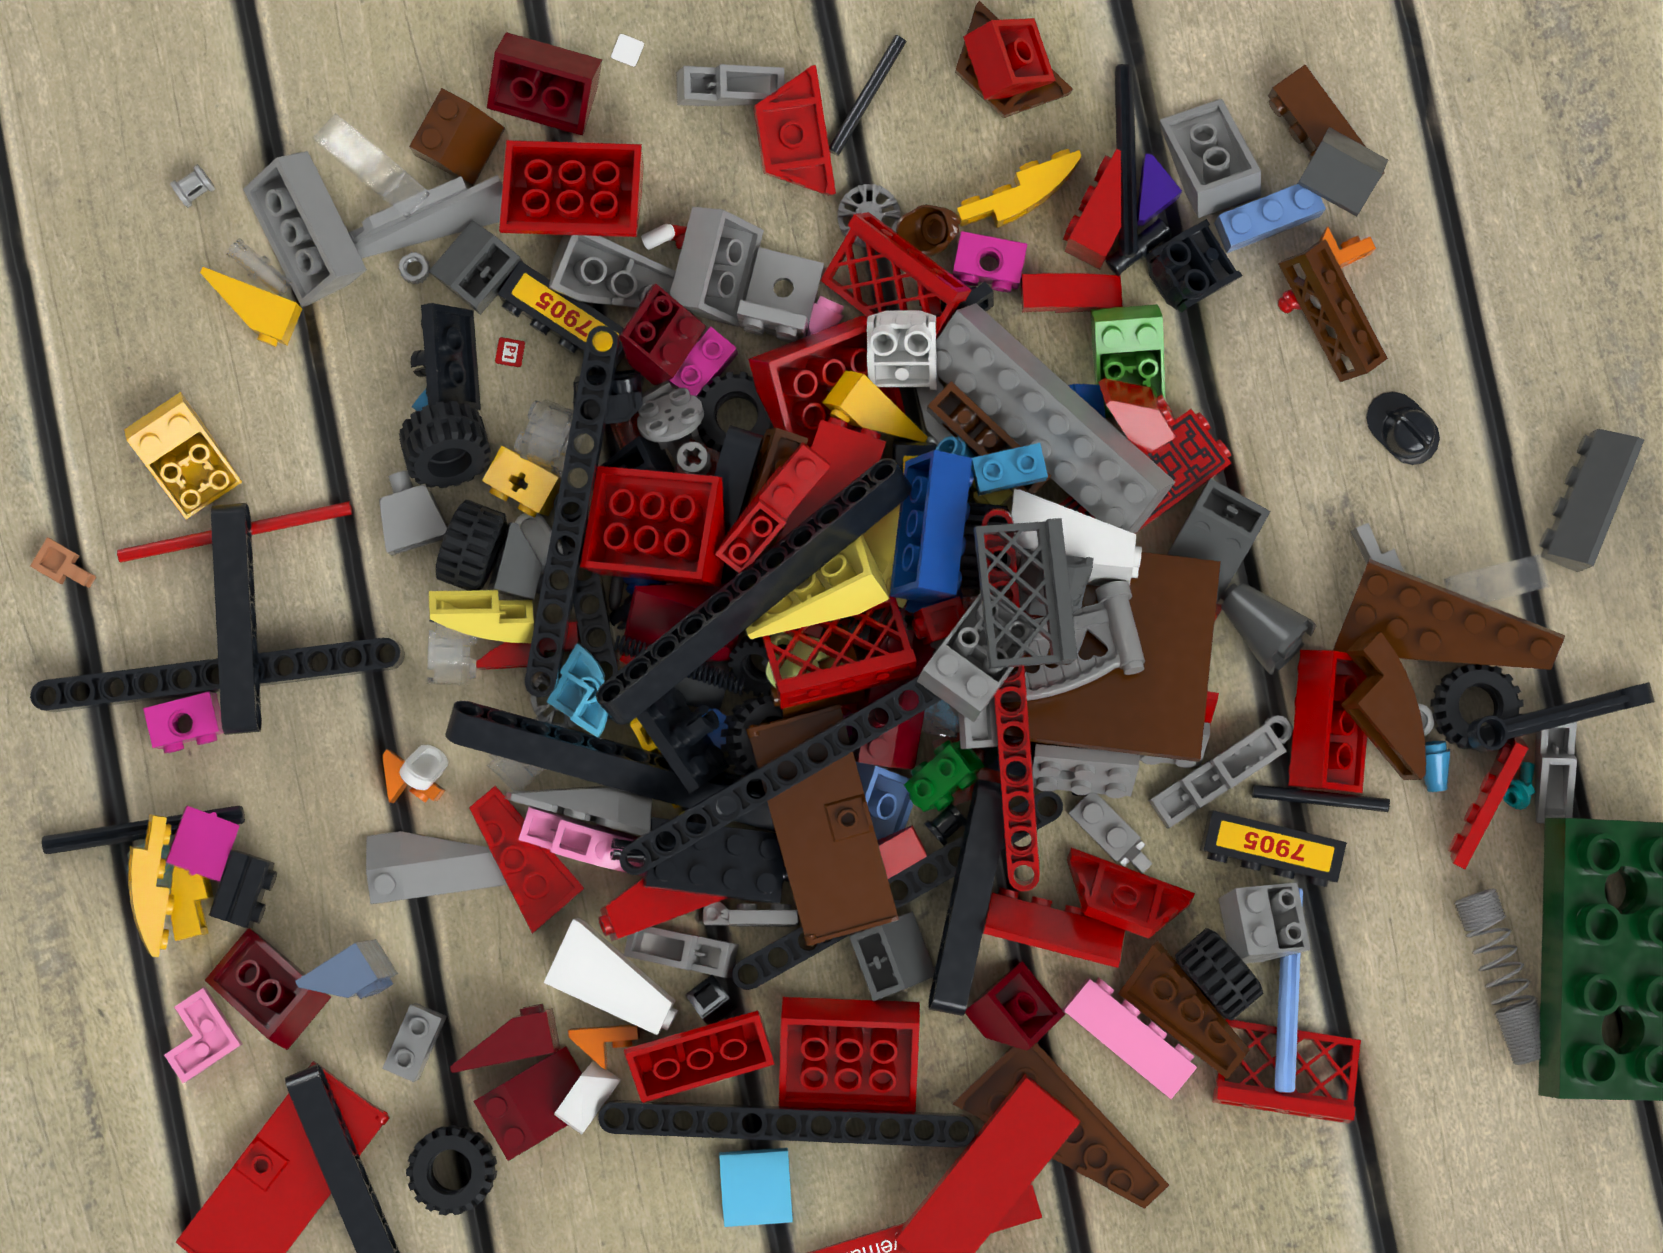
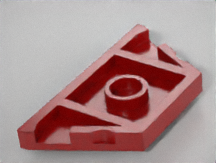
(795, 134)
(1125, 896)

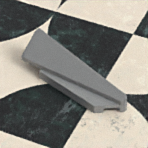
(441, 214)

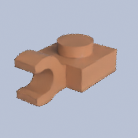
(59, 563)

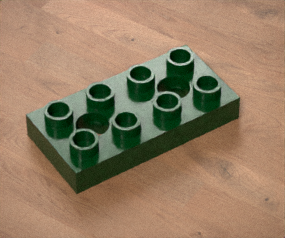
(1601, 960)

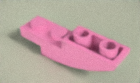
(573, 838)

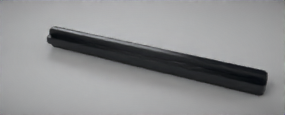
(1126, 144)
(123, 832)

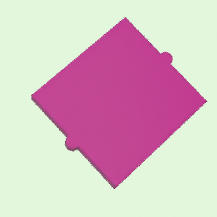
(202, 843)

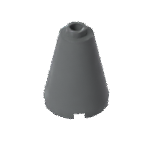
(1266, 625)

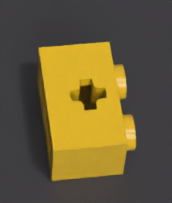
(504, 478)

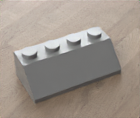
(304, 228)

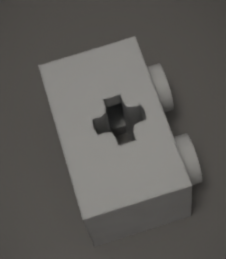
(414, 1042)

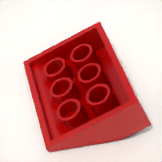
(571, 188)
(802, 374)
(655, 526)
(849, 1054)

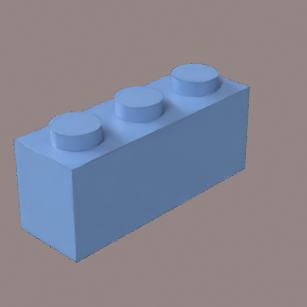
(1268, 217)

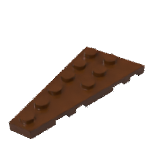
(1093, 1148)

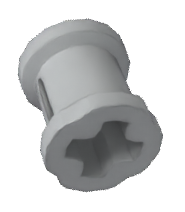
(192, 186)
(694, 449)

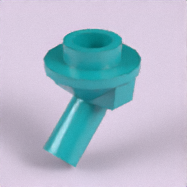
(1520, 791)

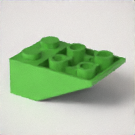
(1129, 346)

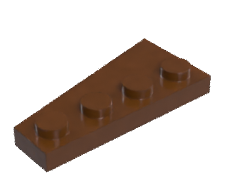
(1178, 1006)

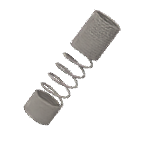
(1517, 1021)

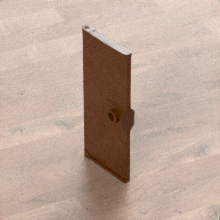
(825, 832)

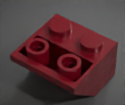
(660, 336)

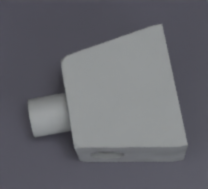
(410, 516)

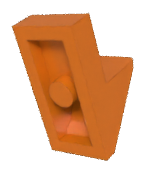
(1352, 249)
(396, 785)
(594, 1039)

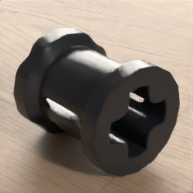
(946, 823)

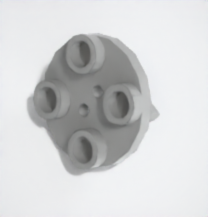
(670, 417)

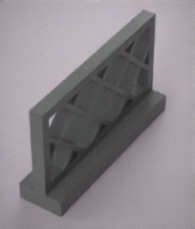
(1055, 587)

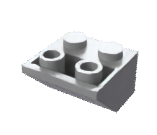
(1264, 922)

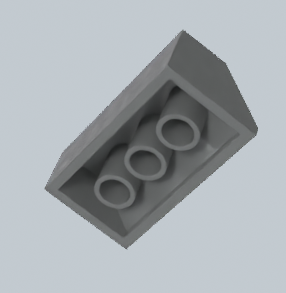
(1590, 499)

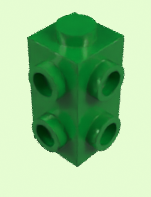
(943, 776)

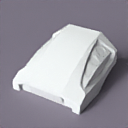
(902, 349)

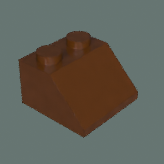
(456, 137)

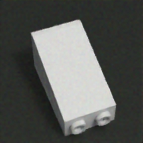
(1111, 547)
(605, 978)

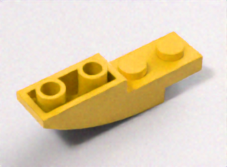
(1034, 186)
(150, 901)

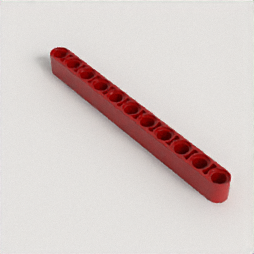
(1018, 751)

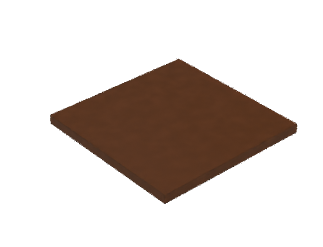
(1163, 705)

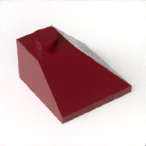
(1015, 1010)

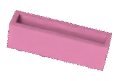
(1129, 1037)

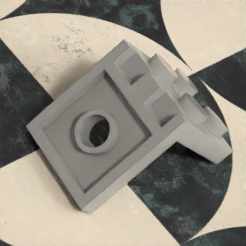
(775, 315)

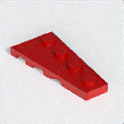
(1491, 793)
(532, 872)

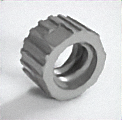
(414, 257)
(1286, 726)

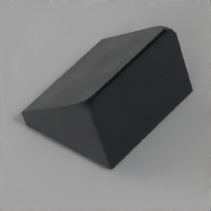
(711, 1000)

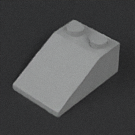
(1211, 158)

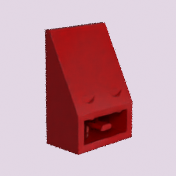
(1097, 228)

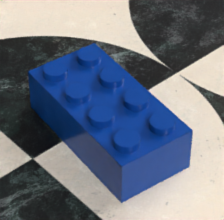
(932, 527)

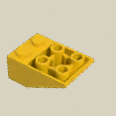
(182, 455)

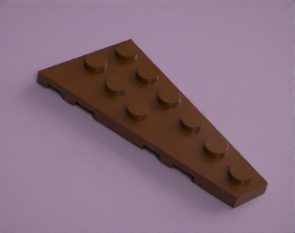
(1442, 625)

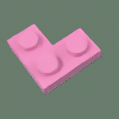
(211, 1036)

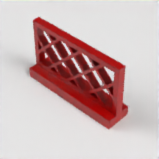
(902, 256)
(852, 674)
(1293, 1103)

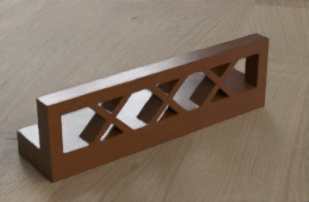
(1338, 310)
(775, 451)

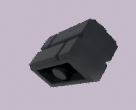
(243, 889)

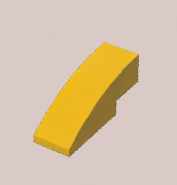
(187, 912)

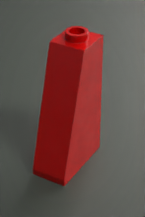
(646, 907)

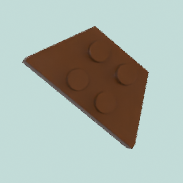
(1015, 104)

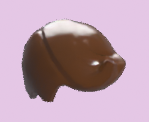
(929, 228)

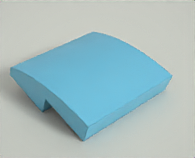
(756, 1187)

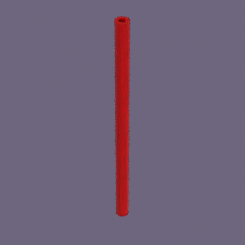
(257, 527)

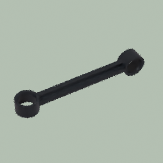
(1558, 715)

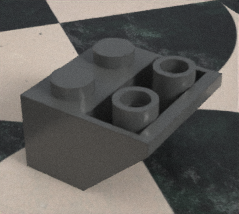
(476, 266)
(892, 956)

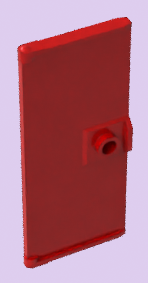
(276, 1182)

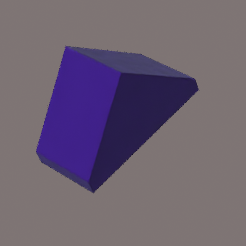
(1155, 191)

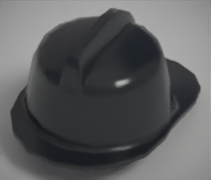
(1403, 428)

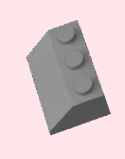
(715, 264)

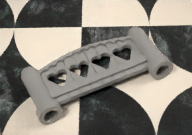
(1110, 623)

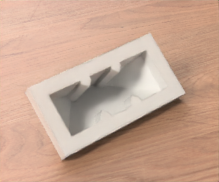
(587, 1097)

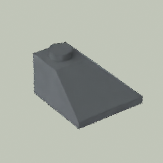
(517, 566)

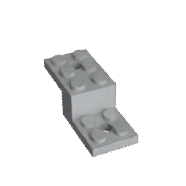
(1095, 770)

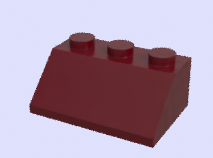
(543, 83)

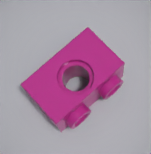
(1008, 254)
(704, 362)
(164, 718)

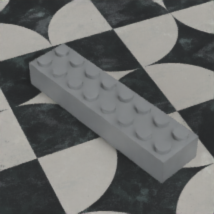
(1037, 407)

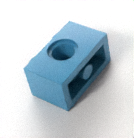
(1009, 469)

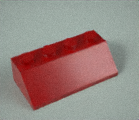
(1325, 739)
(1053, 929)
(699, 1056)

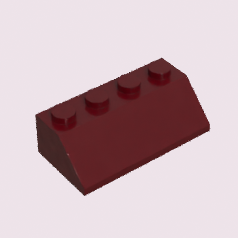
(899, 745)

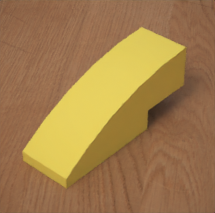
(483, 615)

